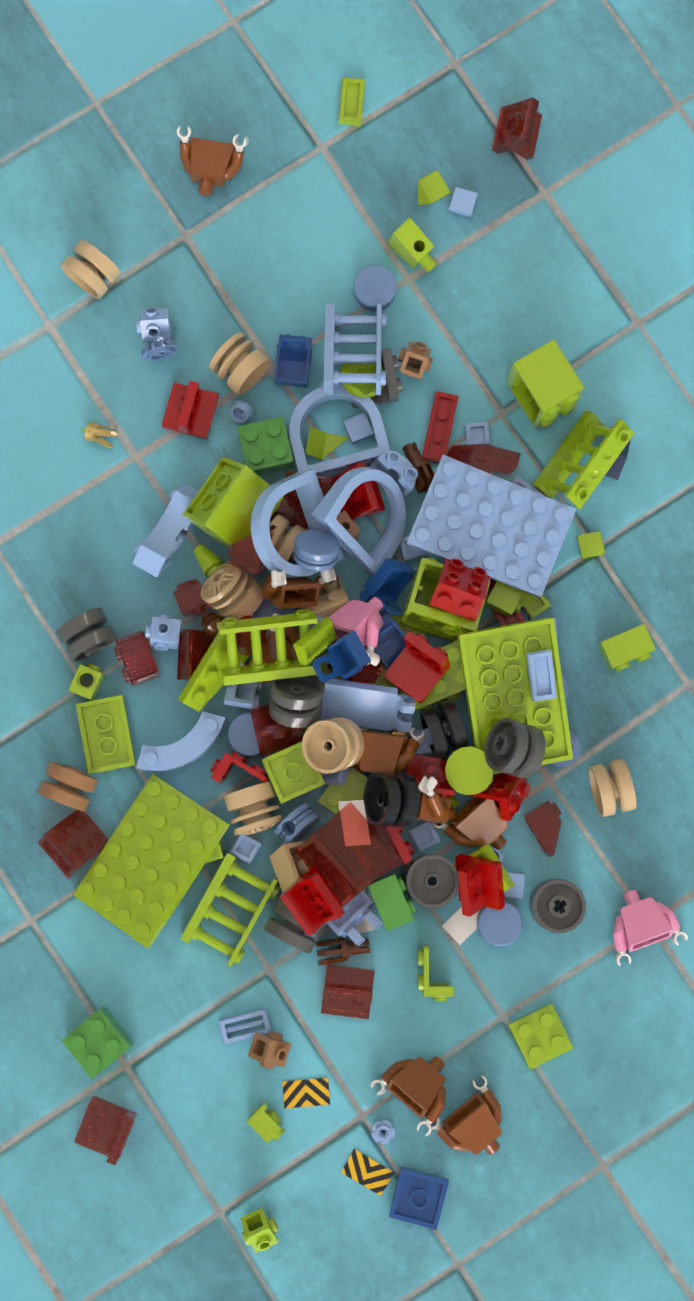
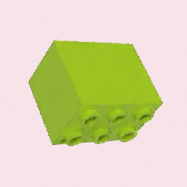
(545, 385)
(227, 501)
(428, 618)

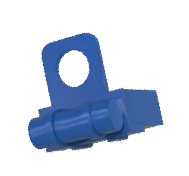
(293, 360)
(388, 584)
(389, 640)
(345, 656)

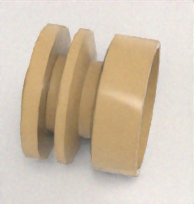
(239, 363)
(232, 592)
(253, 808)

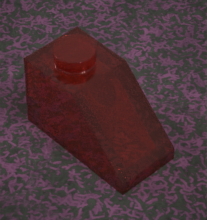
(244, 554)
(545, 825)

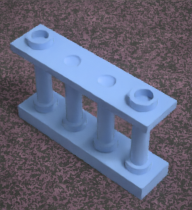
(333, 358)

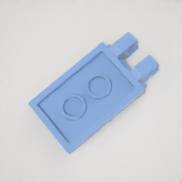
(368, 705)
(355, 911)

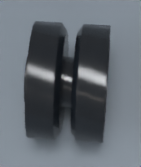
(444, 728)
(391, 799)

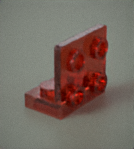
(73, 842)
(105, 1128)

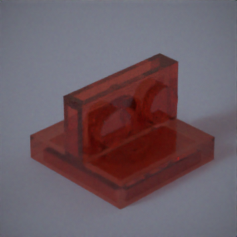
(518, 128)
(191, 650)
(271, 735)
(347, 991)

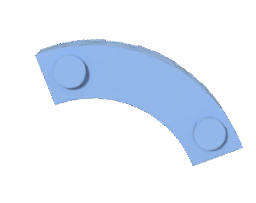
(168, 533)
(185, 750)

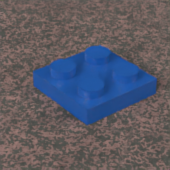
(418, 1198)

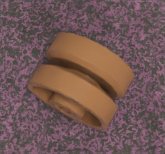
(67, 786)

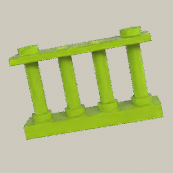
(572, 450)
(259, 670)
(207, 910)

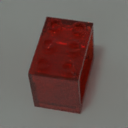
(347, 853)

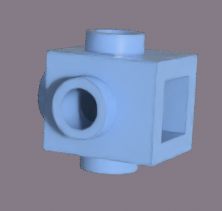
(154, 324)
(163, 632)

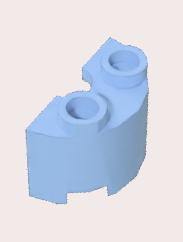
(399, 469)
(243, 695)

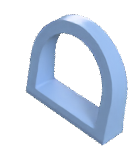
(338, 465)
(309, 495)
(336, 498)

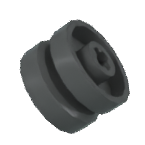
(86, 634)
(296, 701)
(515, 748)
(417, 875)
(571, 909)
(289, 930)

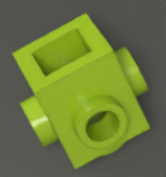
(259, 1230)

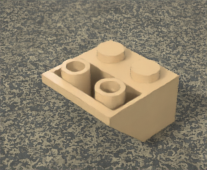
(330, 599)

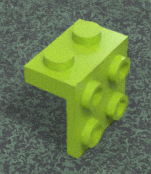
(437, 991)

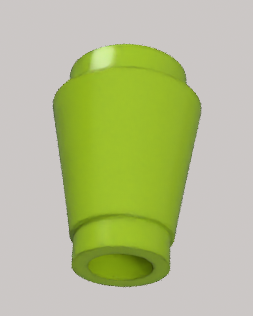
(207, 559)

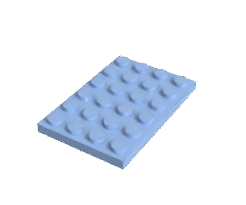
(491, 526)

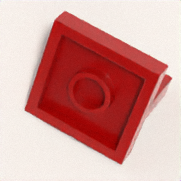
(190, 410)
(364, 499)
(479, 884)
(312, 901)

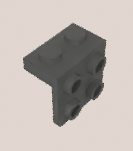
(393, 385)

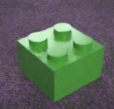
(266, 446)
(391, 902)
(97, 1042)

